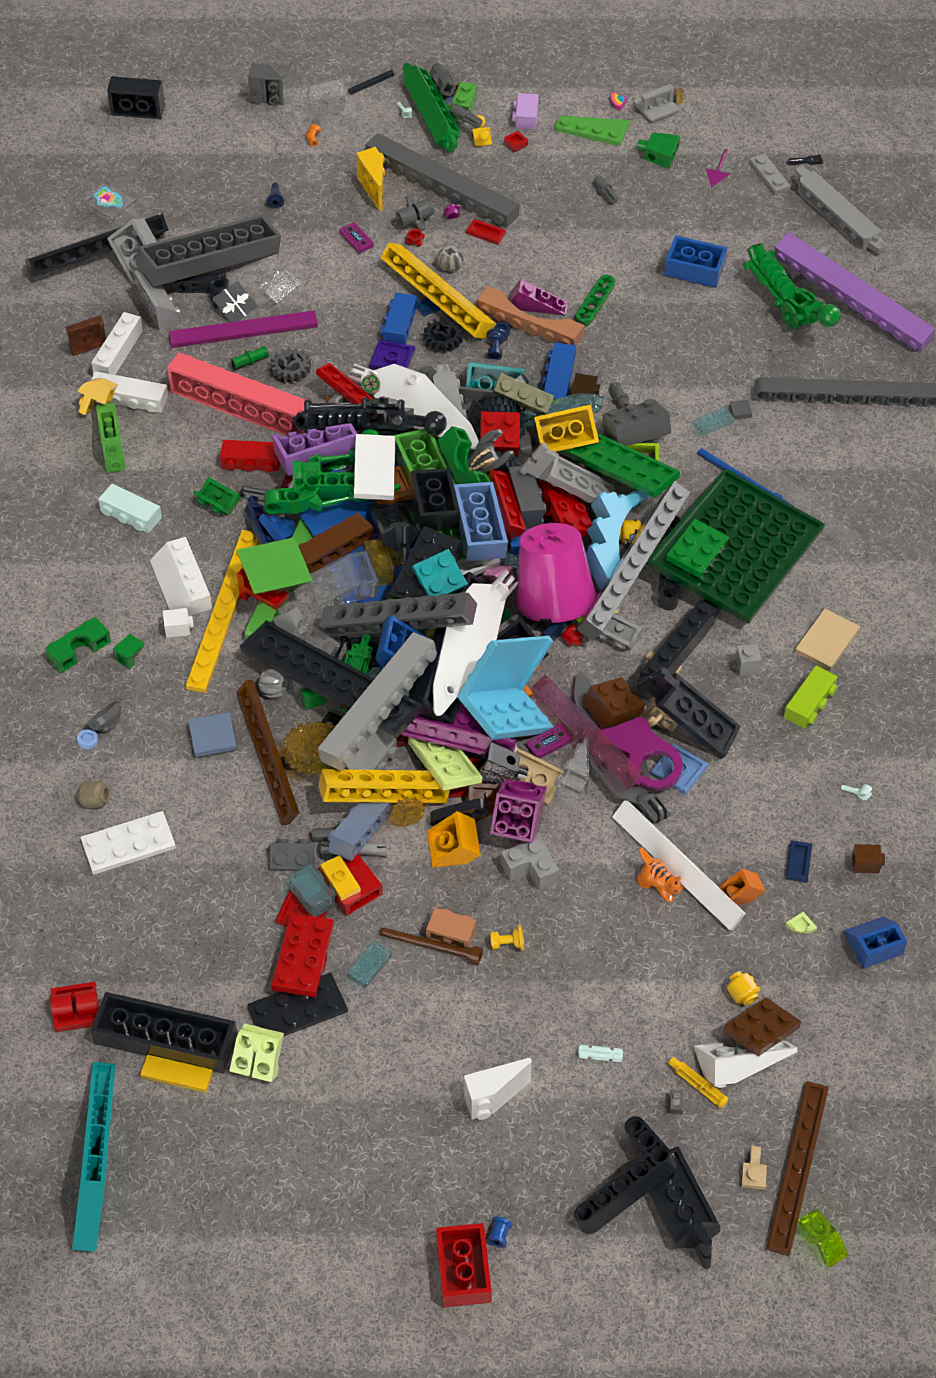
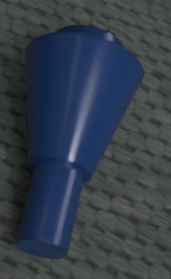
(275, 197)

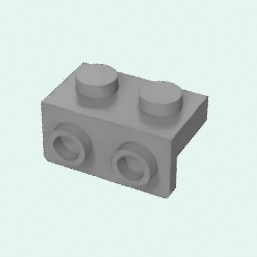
(622, 632)

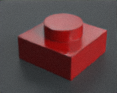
(516, 141)

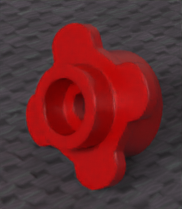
(415, 237)

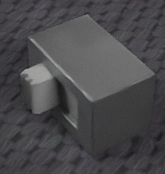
(676, 1101)

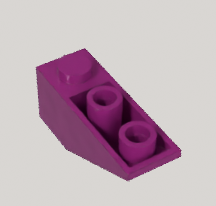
(534, 299)

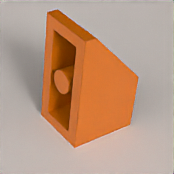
(743, 887)

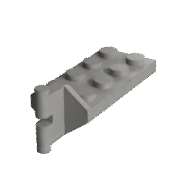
(561, 473)

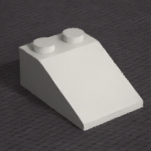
(493, 1087)

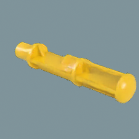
(698, 1082)

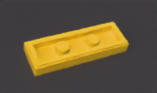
(176, 1073)

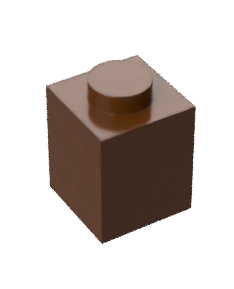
(867, 858)

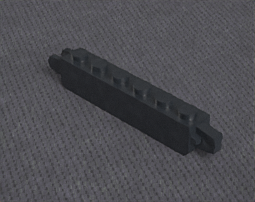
(681, 641)

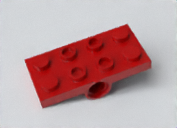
(565, 507)
(303, 955)

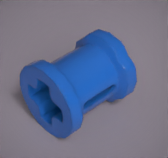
(499, 1232)

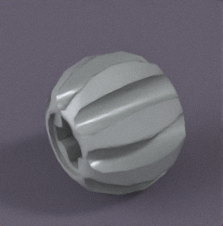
(450, 258)
(272, 684)

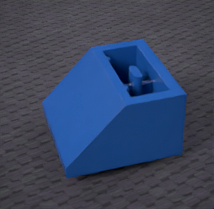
(876, 941)

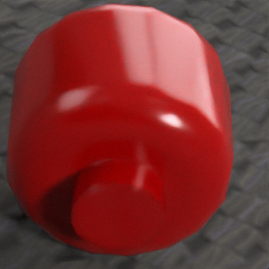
(572, 636)

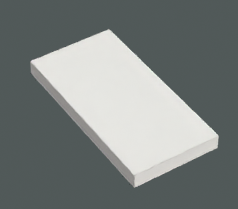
(374, 467)

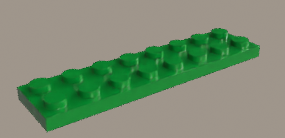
(625, 465)

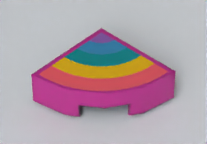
(618, 100)

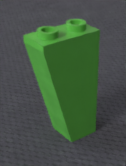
(110, 437)

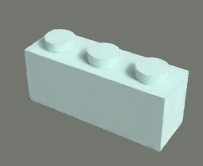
(129, 508)

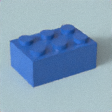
(695, 261)

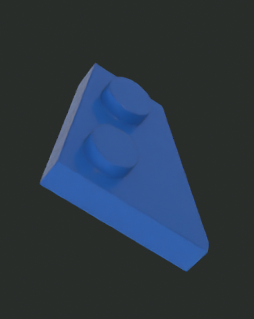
(278, 527)

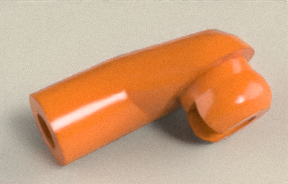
(310, 135)

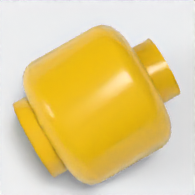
(743, 988)

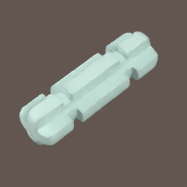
(600, 1053)

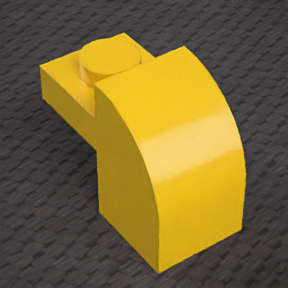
(95, 390)

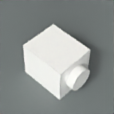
(177, 622)

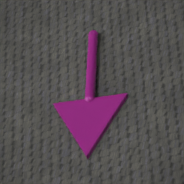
(716, 176)

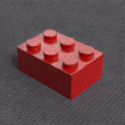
(463, 1265)

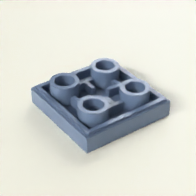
(212, 734)

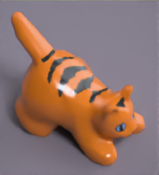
(655, 874)

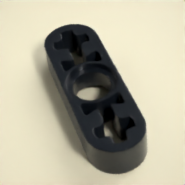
(472, 808)

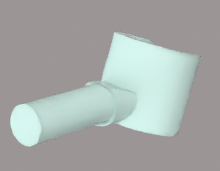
(406, 112)
(863, 793)

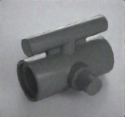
(414, 213)

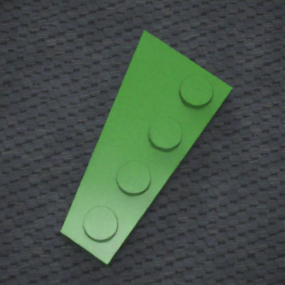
(599, 129)

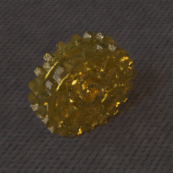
(302, 747)

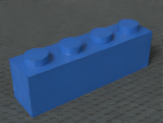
(559, 370)

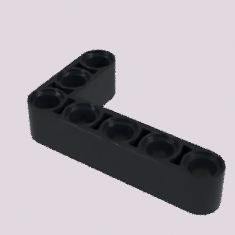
(631, 1179)

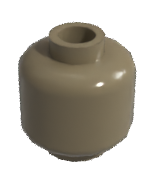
(93, 794)

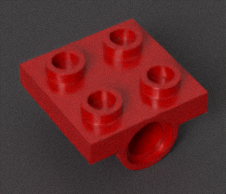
(74, 1006)

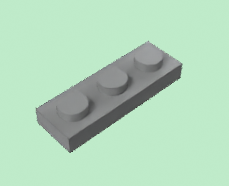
(769, 174)

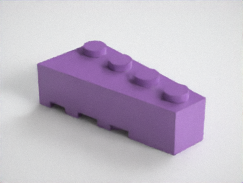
(300, 447)

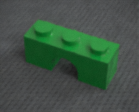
(90, 634)

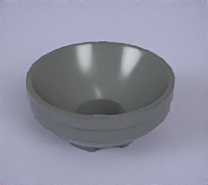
(106, 718)

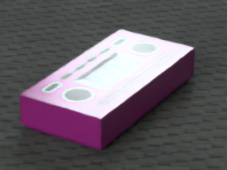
(356, 238)
(549, 741)

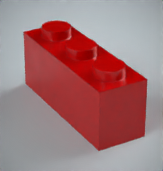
(248, 456)

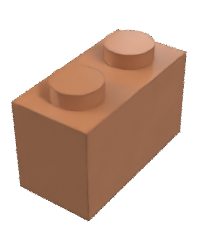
(451, 928)

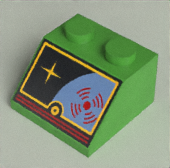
(464, 95)

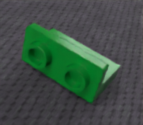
(218, 496)

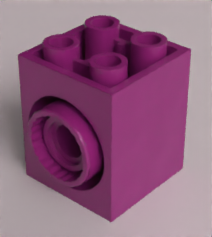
(518, 810)

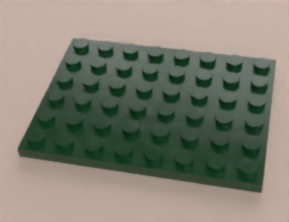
(761, 550)

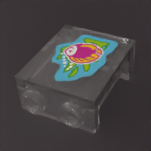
(110, 204)

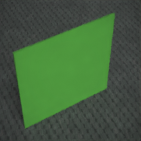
(274, 565)

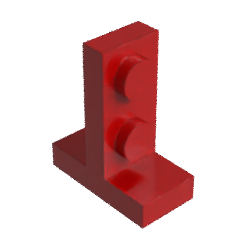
(270, 598)

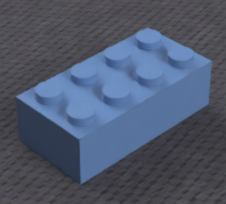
(480, 522)

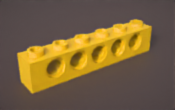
(379, 786)

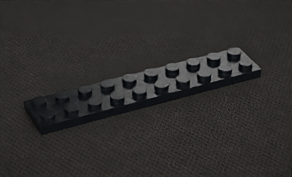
(321, 673)

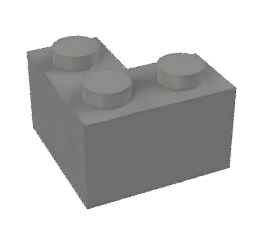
(531, 859)

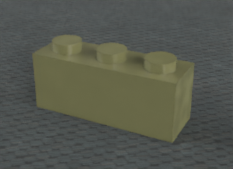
(523, 394)

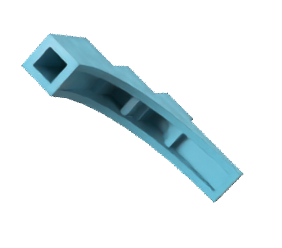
(605, 531)

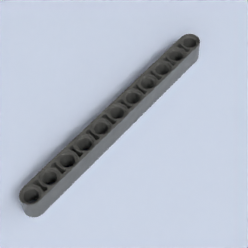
(845, 392)

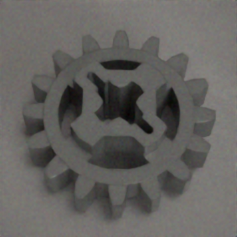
(290, 364)

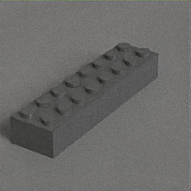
(208, 250)

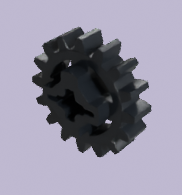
(443, 335)

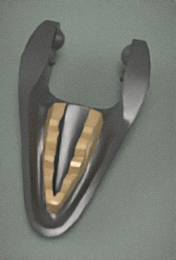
(485, 457)

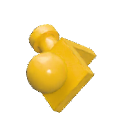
(481, 135)

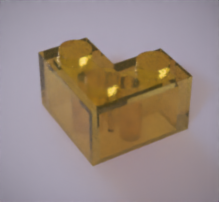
(382, 560)

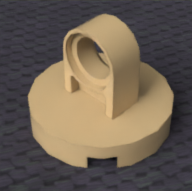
(656, 716)

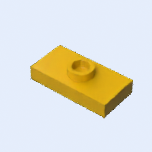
(340, 878)

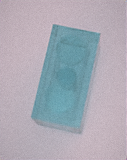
(312, 891)

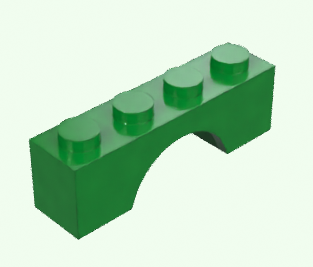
(455, 447)

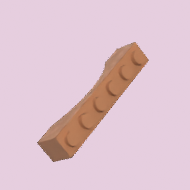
(496, 305)

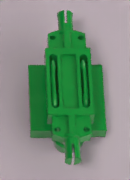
(360, 656)

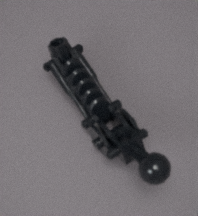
(324, 415)

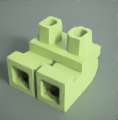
(257, 1052)

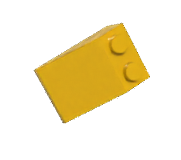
(371, 174)

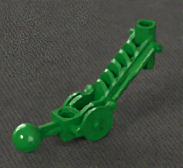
(795, 304)

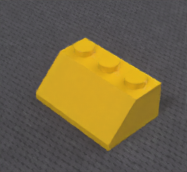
(567, 428)

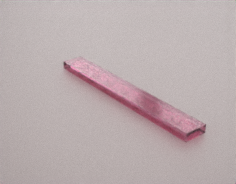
(583, 727)

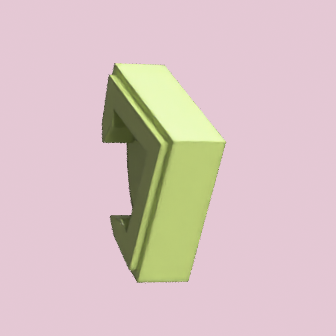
(801, 923)

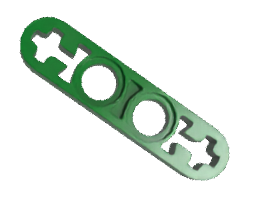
(594, 300)

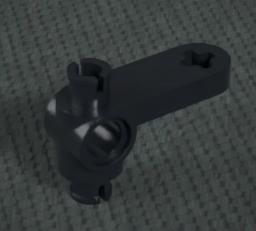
(203, 284)

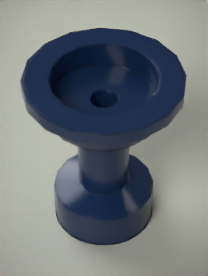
(496, 337)

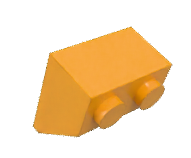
(453, 841)

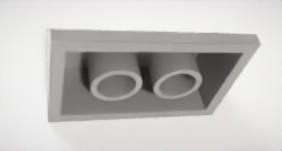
(126, 243)
(157, 302)
(375, 753)

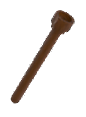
(472, 954)

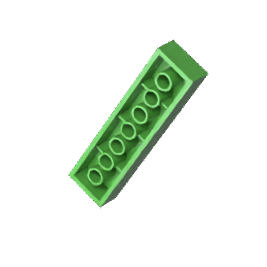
(421, 452)

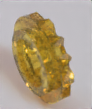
(410, 818)

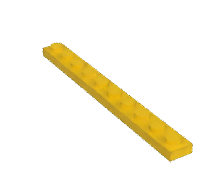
(219, 620)

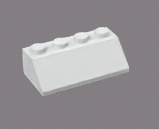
(181, 577)

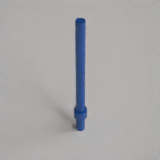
(722, 465)

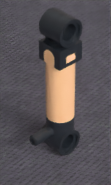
(668, 588)

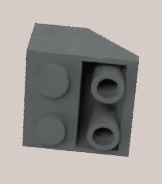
(265, 85)

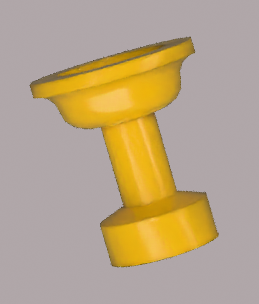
(516, 938)

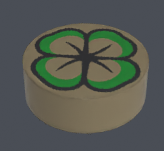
(370, 384)

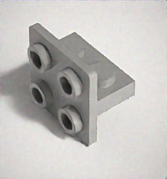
(657, 103)

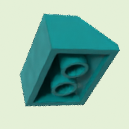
(485, 375)

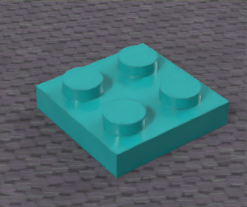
(439, 574)

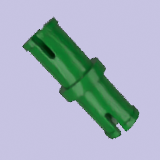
(249, 357)

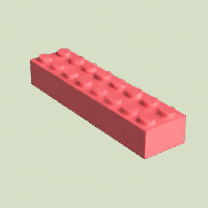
(234, 394)

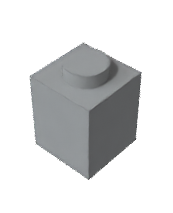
(748, 659)

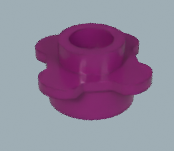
(452, 211)

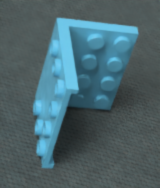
(497, 685)

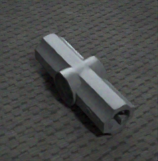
(443, 79)

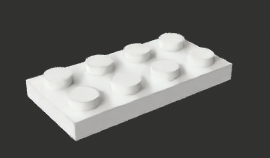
(128, 842)

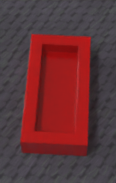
(486, 231)

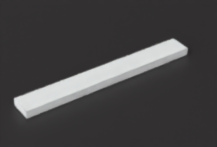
(679, 865)

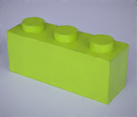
(811, 697)

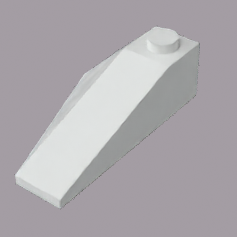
(732, 1064)

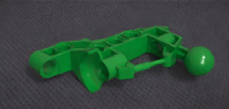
(312, 485)

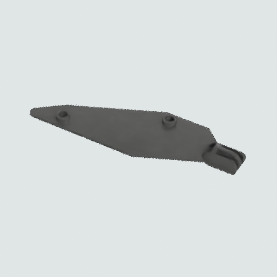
(639, 795)

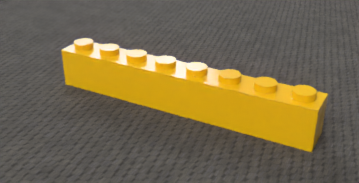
(437, 290)

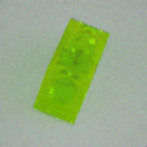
(825, 1236)

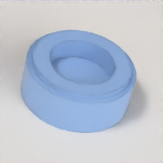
(87, 739)

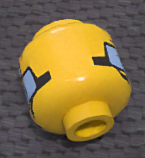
(629, 530)

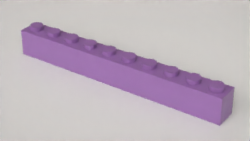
(854, 292)

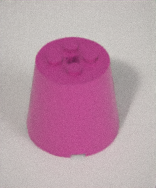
(553, 574)

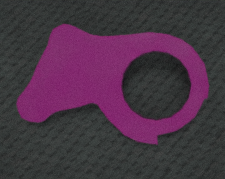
(641, 743)

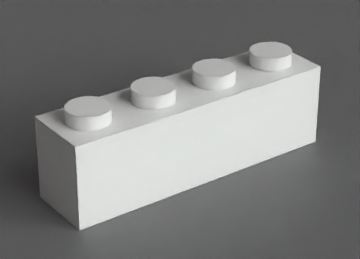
(118, 344)
(137, 392)

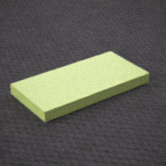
(446, 764)

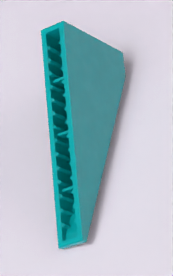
(94, 1157)

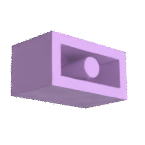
(526, 111)

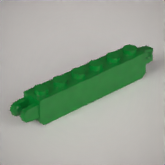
(432, 106)

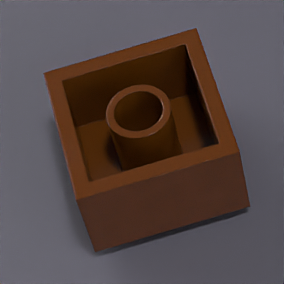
(612, 703)

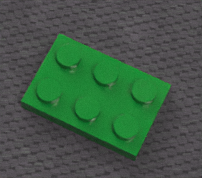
(697, 548)

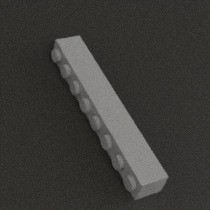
(377, 701)

